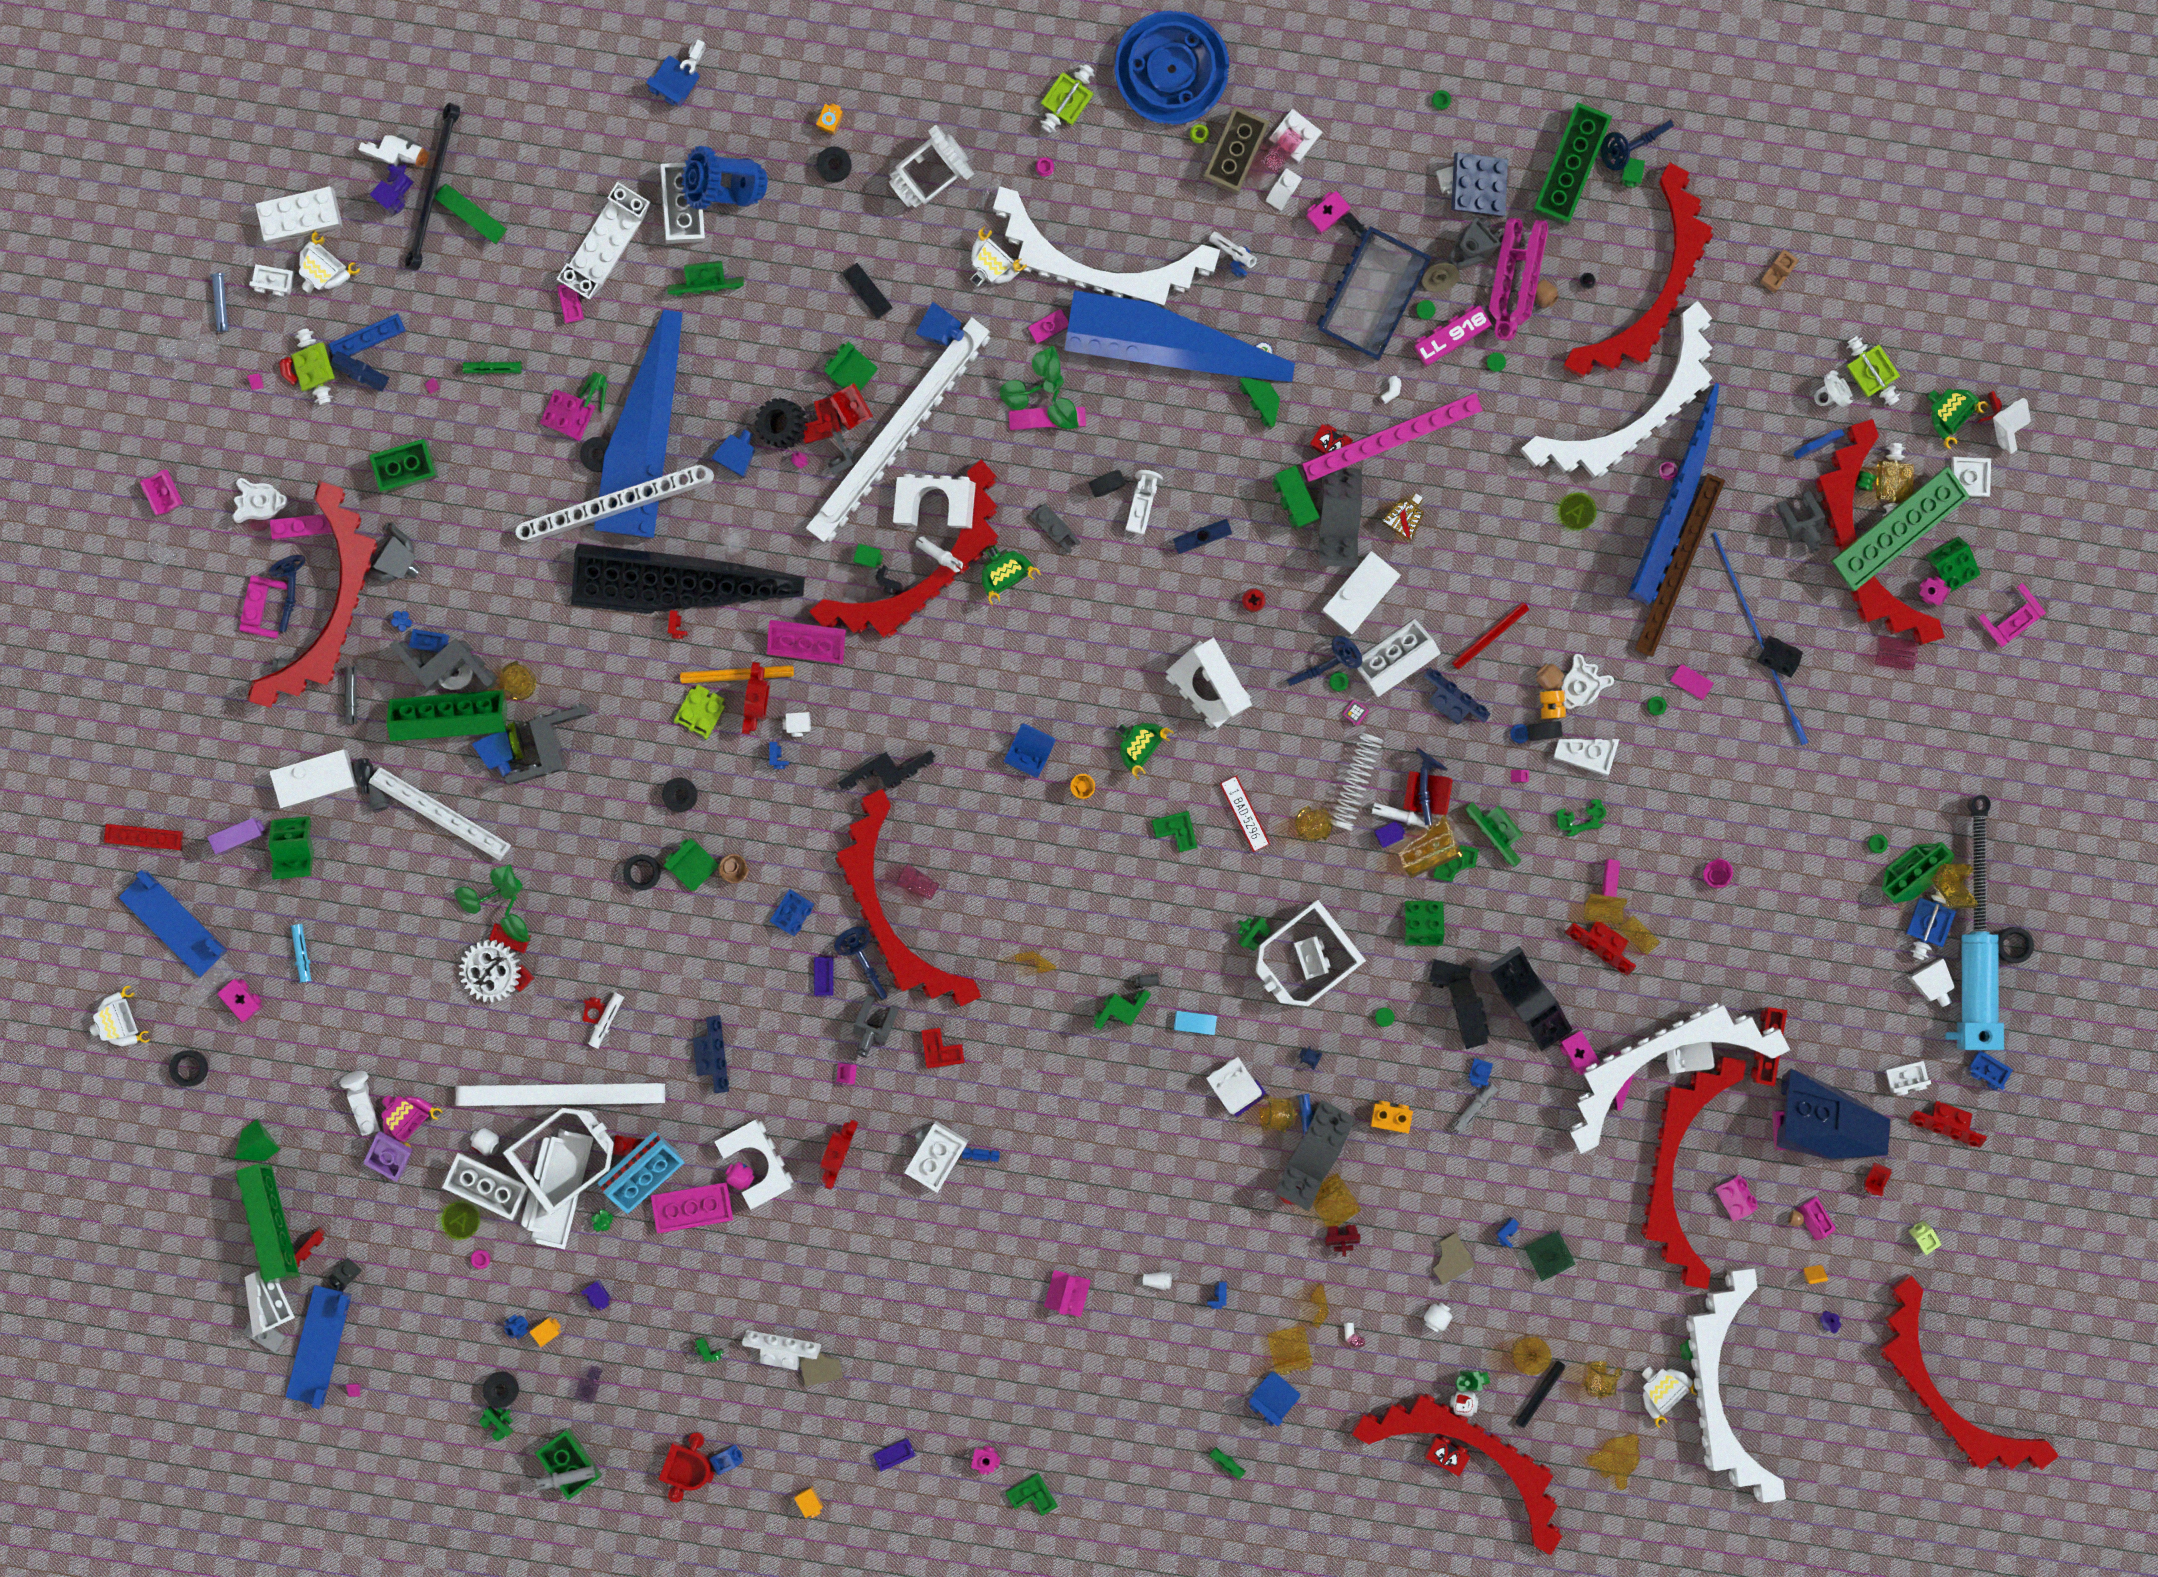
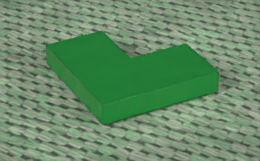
(1176, 824)
(1034, 1490)

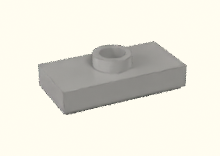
(270, 1339)

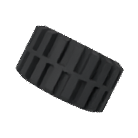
(767, 423)

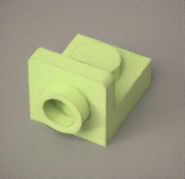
(1925, 1237)

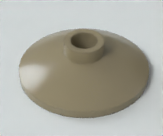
(1440, 277)

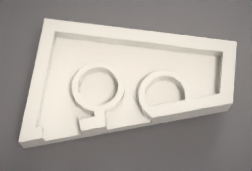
(1587, 754)

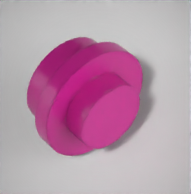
(1044, 166)
(799, 459)
(1668, 470)

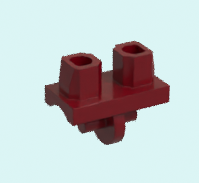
(1351, 1237)

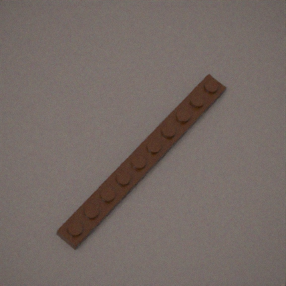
(1679, 565)

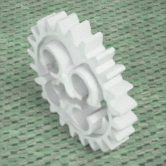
(502, 982)

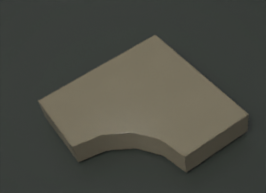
(1453, 1260)
(820, 1369)

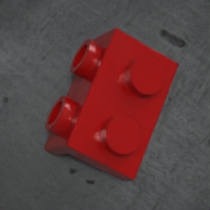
(850, 406)

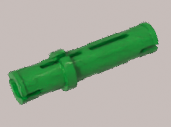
(492, 367)

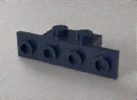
(1452, 700)
(711, 1055)

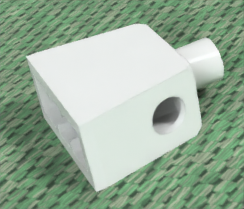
(1934, 982)

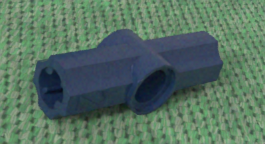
(359, 371)
(1214, 531)

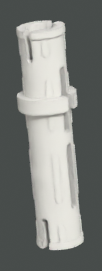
(1219, 241)
(944, 557)
(1399, 815)
(606, 1019)

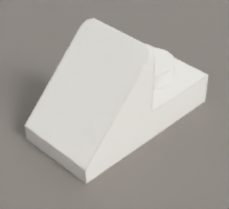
(1283, 189)

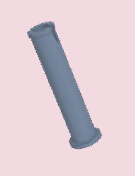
(220, 302)

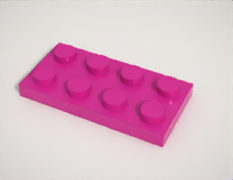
(806, 641)
(692, 1207)

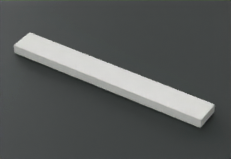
(439, 813)

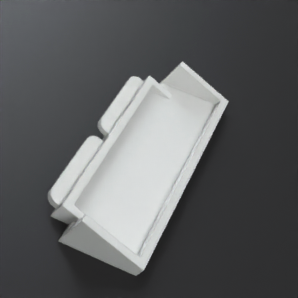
(559, 1174)

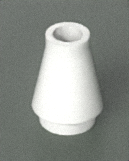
(1158, 1280)

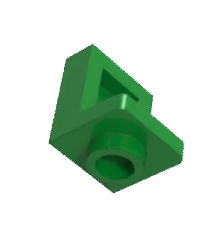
(703, 1349)

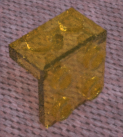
(1950, 884)
(1335, 1202)
(1290, 1350)

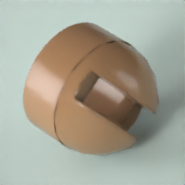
(1795, 1218)

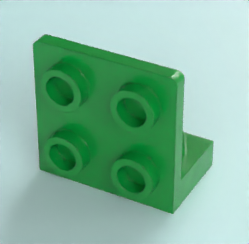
(1954, 563)
(1424, 923)

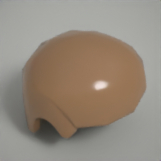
(733, 868)

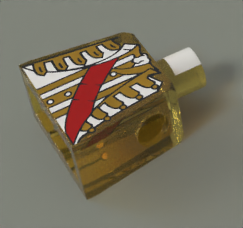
(1404, 517)

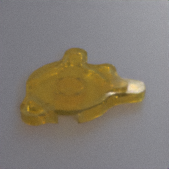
(1618, 1458)

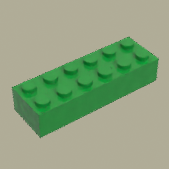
(1572, 164)
(447, 715)
(267, 1223)

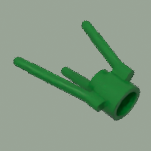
(595, 382)

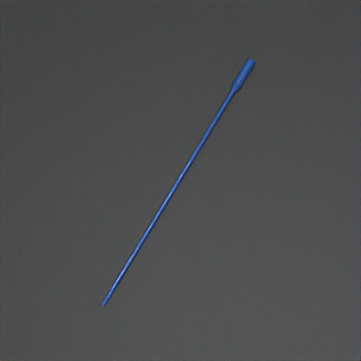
(1795, 722)

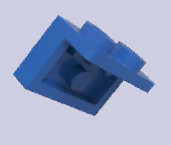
(1989, 1069)

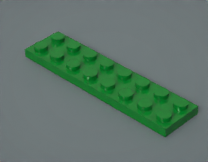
(1900, 528)

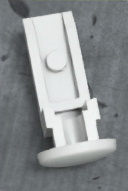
(1142, 500)
(360, 1101)

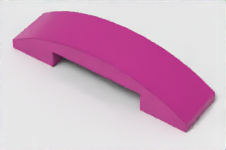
(1038, 418)

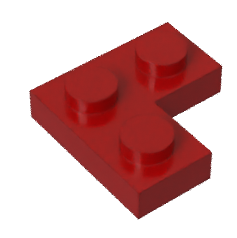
(826, 420)
(937, 1054)

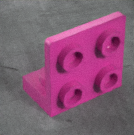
(567, 414)

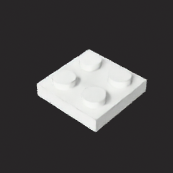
(1303, 128)

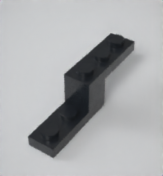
(887, 770)

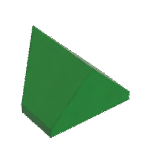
(256, 1143)

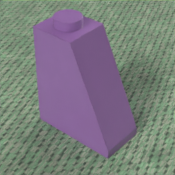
(236, 836)

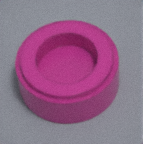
(480, 1259)

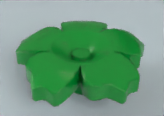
(601, 1220)

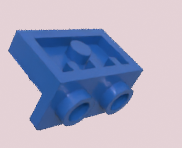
(792, 912)

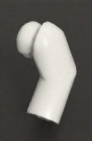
(1394, 389)

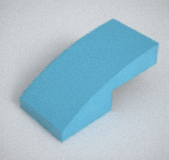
(1195, 1022)

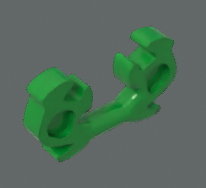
(1598, 812)

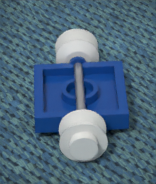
(1930, 924)

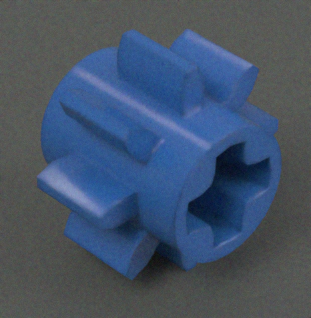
(516, 1326)

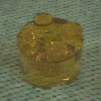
(1541, 1357)

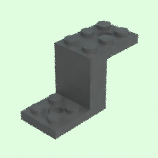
(1340, 518)
(444, 663)
(548, 744)
(1314, 1155)

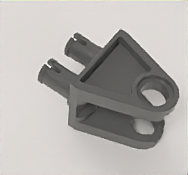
(1474, 244)
(1804, 530)
(869, 1034)

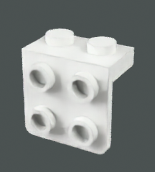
(2009, 422)
(1690, 1057)
(1234, 1085)

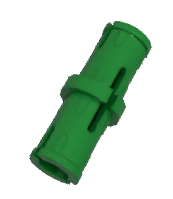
(1227, 1463)

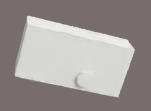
(680, 220)
(1361, 593)
(1222, 678)
(313, 779)

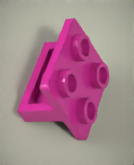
(1067, 1293)

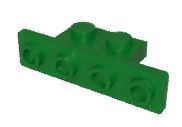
(705, 277)
(1499, 829)

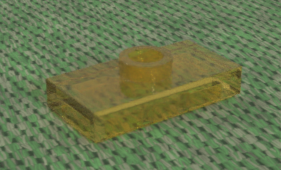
(1639, 935)

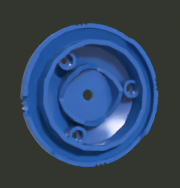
(1165, 41)

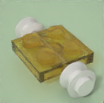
(1894, 478)

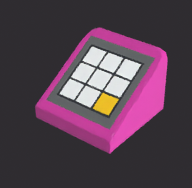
(1355, 712)

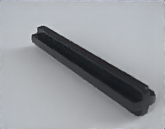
(1540, 1394)

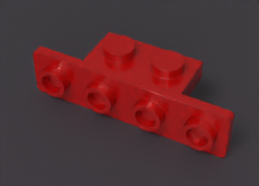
(1603, 943)
(1949, 1122)

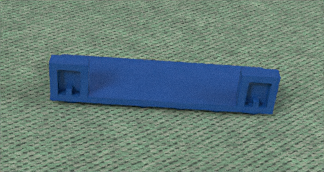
(172, 923)
(318, 1346)

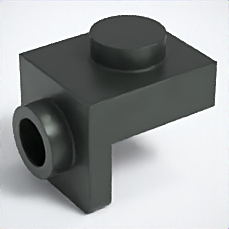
(344, 1275)

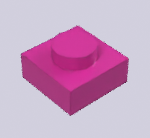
(846, 1073)

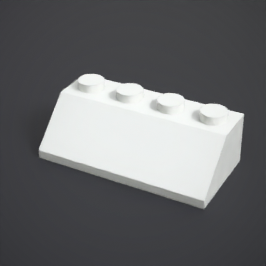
(1397, 657)
(485, 1186)

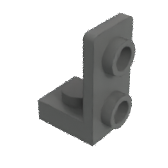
(840, 463)

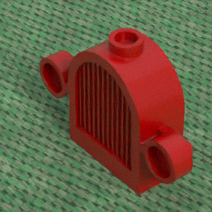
(755, 699)
(836, 1152)
(686, 1467)

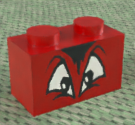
(1328, 440)
(1446, 1455)

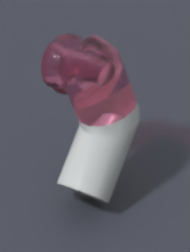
(1351, 1337)

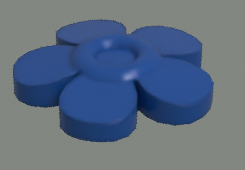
(401, 620)

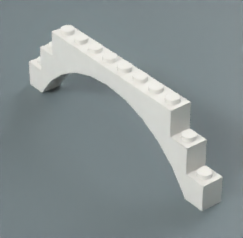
(1045, 259)
(1601, 452)
(1610, 1075)
(1707, 1336)

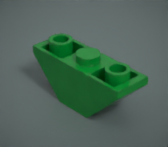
(1262, 399)

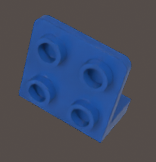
(672, 82)
(1030, 750)
(1273, 1398)

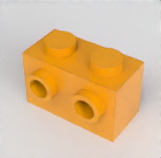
(1391, 1117)

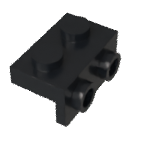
(890, 586)
(1780, 656)

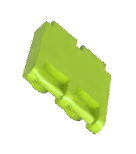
(701, 711)

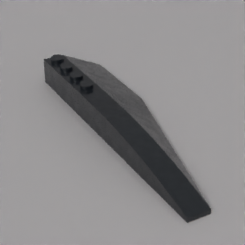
(665, 582)

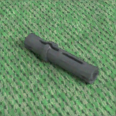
(350, 695)

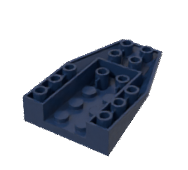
(1829, 1121)

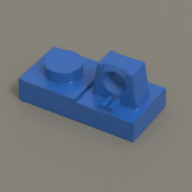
(428, 641)

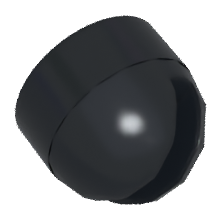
(1589, 277)

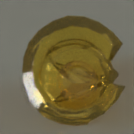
(518, 681)
(1313, 824)
(1279, 1115)
(1599, 1383)

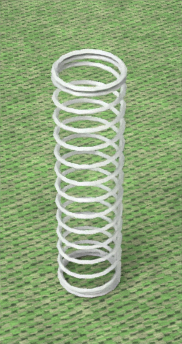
(1347, 825)

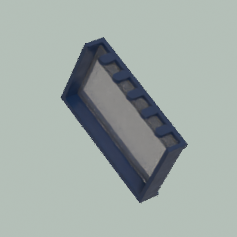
(1373, 292)

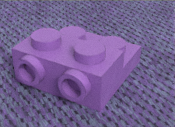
(388, 1156)

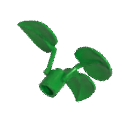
(1044, 364)
(508, 887)

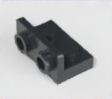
(1444, 973)

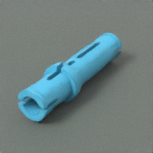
(301, 953)

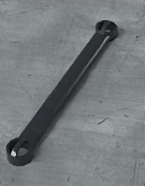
(450, 116)

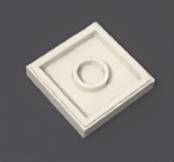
(1973, 475)

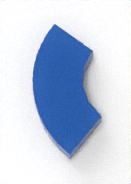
(1818, 444)

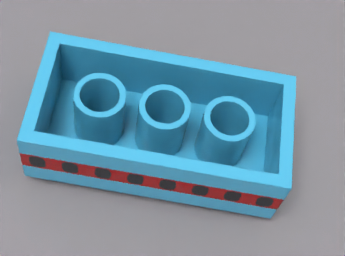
(641, 1172)

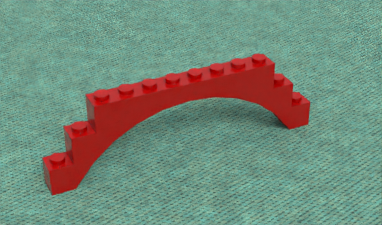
(1689, 240)
(1837, 494)
(894, 611)
(319, 659)
(859, 869)
(1680, 1110)
(1905, 1354)
(1430, 1417)

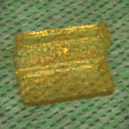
(1604, 909)

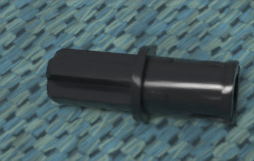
(1355, 226)

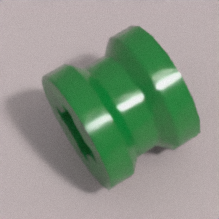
(1865, 481)

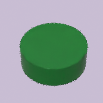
(1441, 100)
(1425, 310)
(1496, 362)
(1338, 681)
(1656, 705)
(1877, 843)
(1384, 1017)

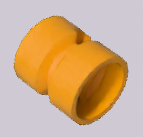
(1552, 697)
(1082, 786)

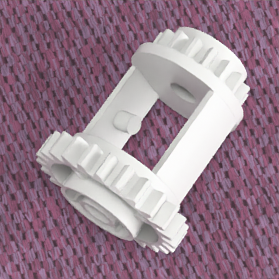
(948, 150)

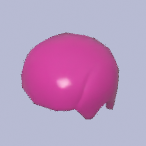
(1718, 873)

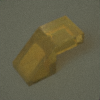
(1042, 964)
(1319, 1298)

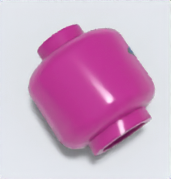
(739, 1175)

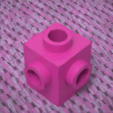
(1940, 594)
(982, 1466)

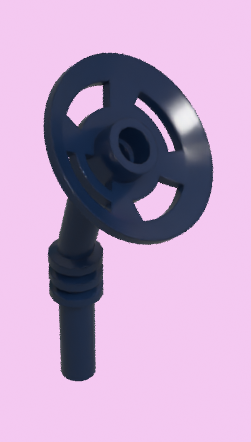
(1624, 150)
(287, 569)
(1341, 657)
(1427, 764)
(856, 948)

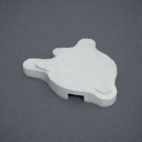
(257, 502)
(1582, 683)

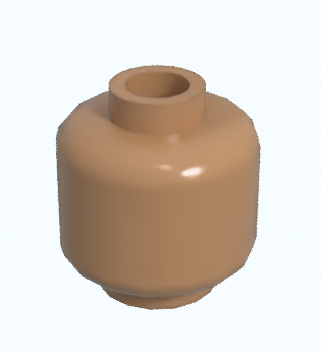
(1546, 294)
(1550, 677)

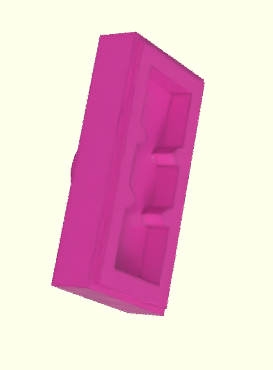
(570, 304)
(1048, 326)

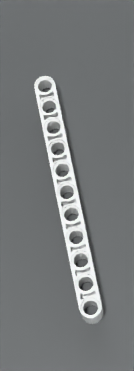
(623, 503)
(560, 1094)

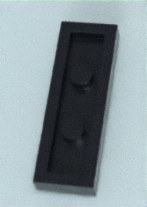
(867, 291)

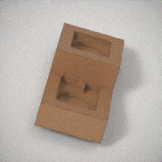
(1779, 271)

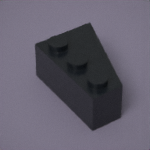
(1469, 1013)

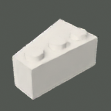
(266, 1304)

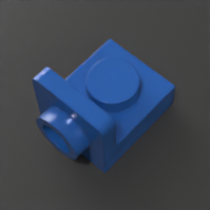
(1236, 269)
(774, 753)
(1480, 1073)
(1508, 1228)
(1221, 1292)
(727, 1459)

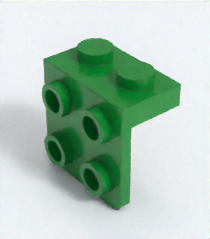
(850, 367)
(691, 864)

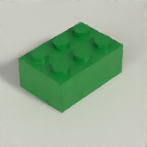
(403, 466)
(1295, 498)
(564, 1455)

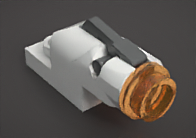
(397, 148)

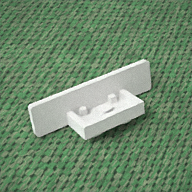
(780, 1350)

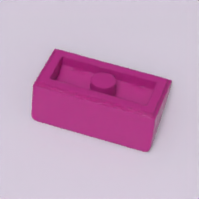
(1691, 681)
(1610, 878)
(1816, 1218)

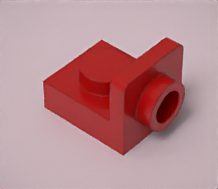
(674, 622)

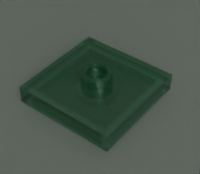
(1549, 1255)

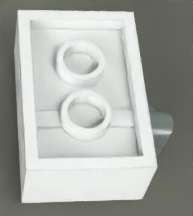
(936, 1155)

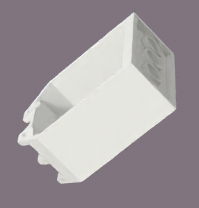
(1275, 986)
(597, 1131)

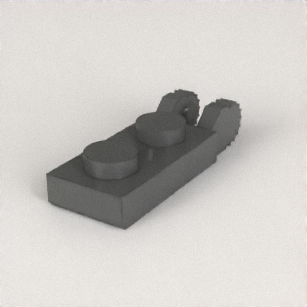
(1054, 526)

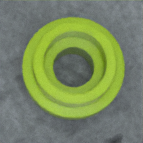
(1199, 127)

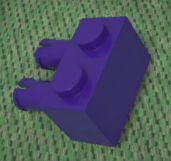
(392, 195)

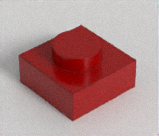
(525, 979)

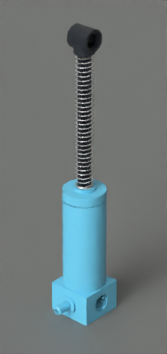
(1979, 958)

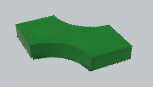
(1450, 869)

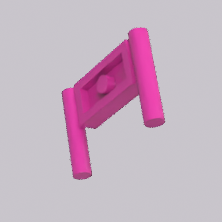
(255, 605)
(2017, 621)

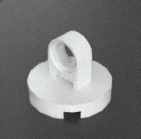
(1837, 391)

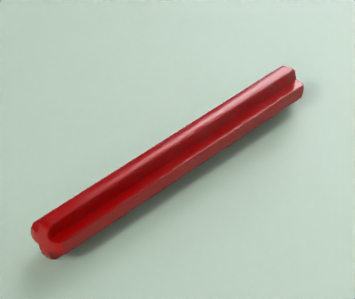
(1491, 635)

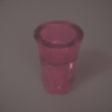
(917, 882)

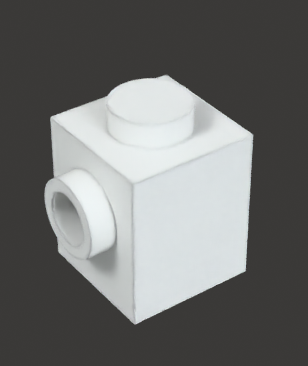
(797, 724)

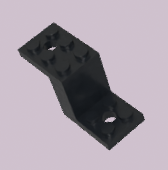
(1529, 998)

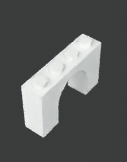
(911, 490)
(1182, 674)
(753, 1136)

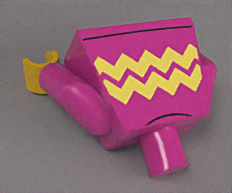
(405, 1116)

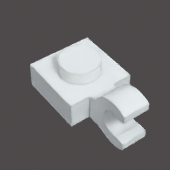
(695, 52)

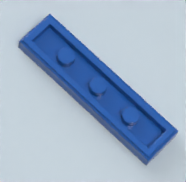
(368, 336)

